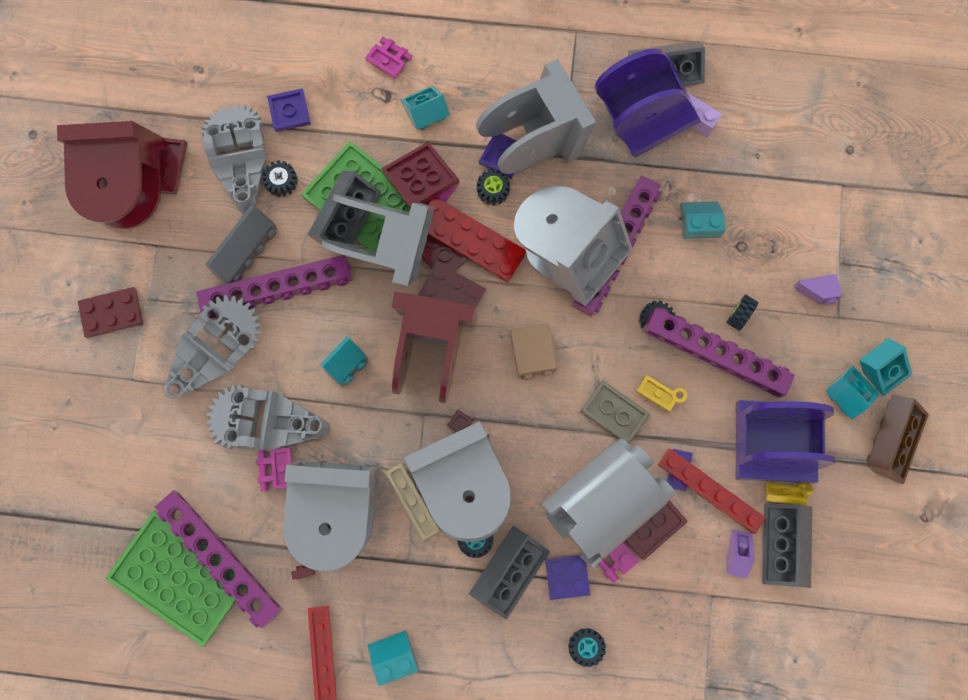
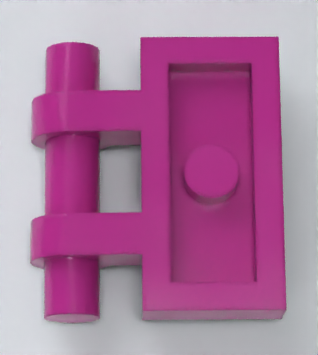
(386, 61)
(278, 462)
(622, 559)

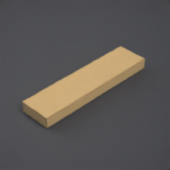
(412, 502)

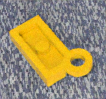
(660, 394)
(788, 493)

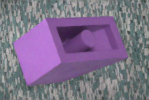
(820, 289)
(740, 554)

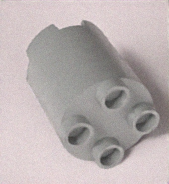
(607, 500)

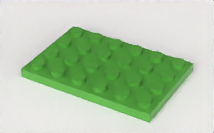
(354, 159)
(172, 582)

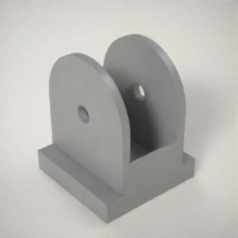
(550, 114)
(572, 239)
(400, 240)
(457, 469)
(331, 495)

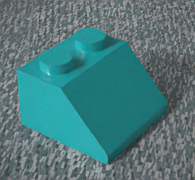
(425, 107)
(702, 220)
(344, 362)
(886, 366)
(852, 392)
(392, 658)

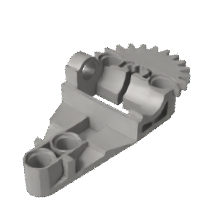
(242, 170)
(200, 358)
(279, 422)

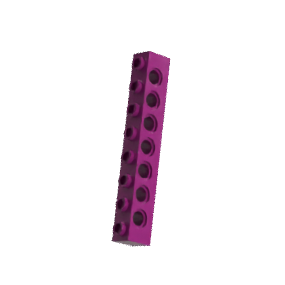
(644, 188)
(283, 278)
(781, 376)
(166, 510)

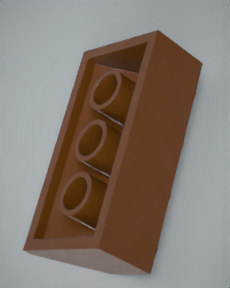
(897, 438)

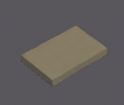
(614, 412)

